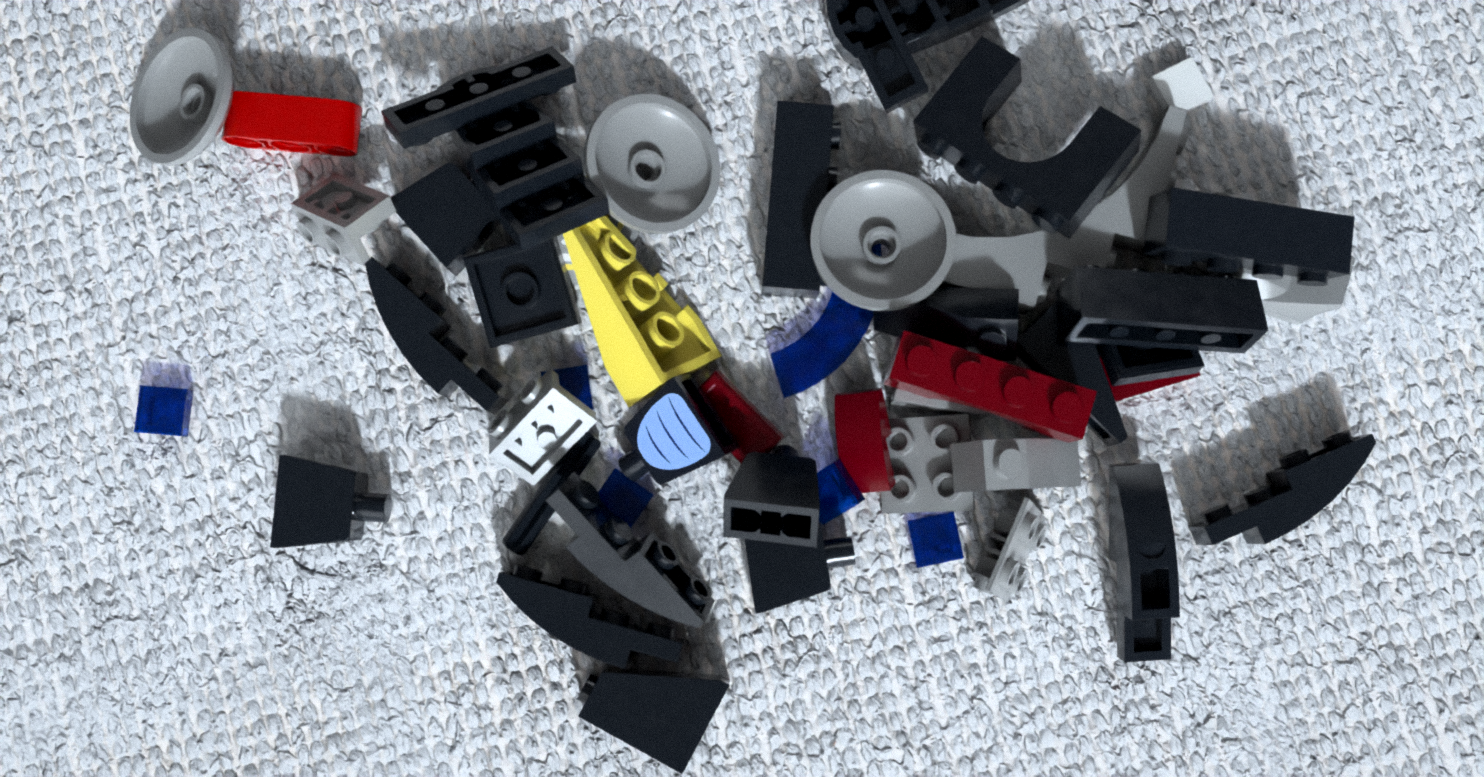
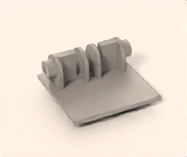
(923, 464)
(1025, 533)

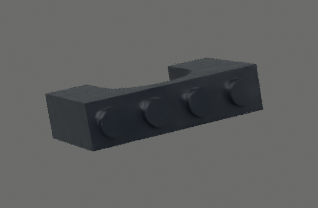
(1053, 190)

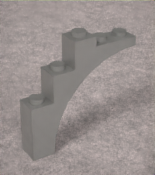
(1116, 222)

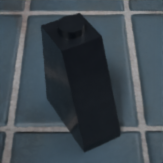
(654, 709)

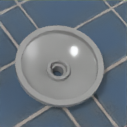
(181, 97)
(670, 147)
(888, 211)

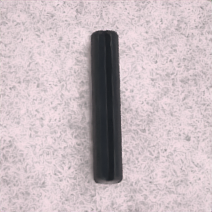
(538, 511)

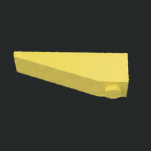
(634, 320)

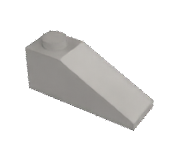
(1014, 464)

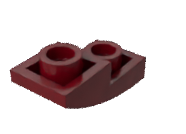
(861, 438)

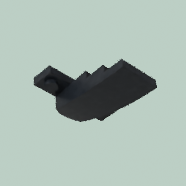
(886, 33)
(509, 144)

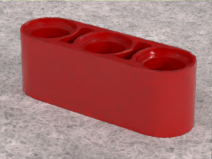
(293, 124)

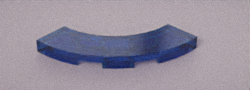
(823, 346)

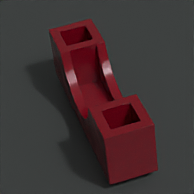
(991, 385)

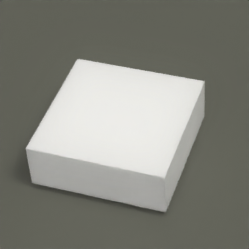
(1181, 86)

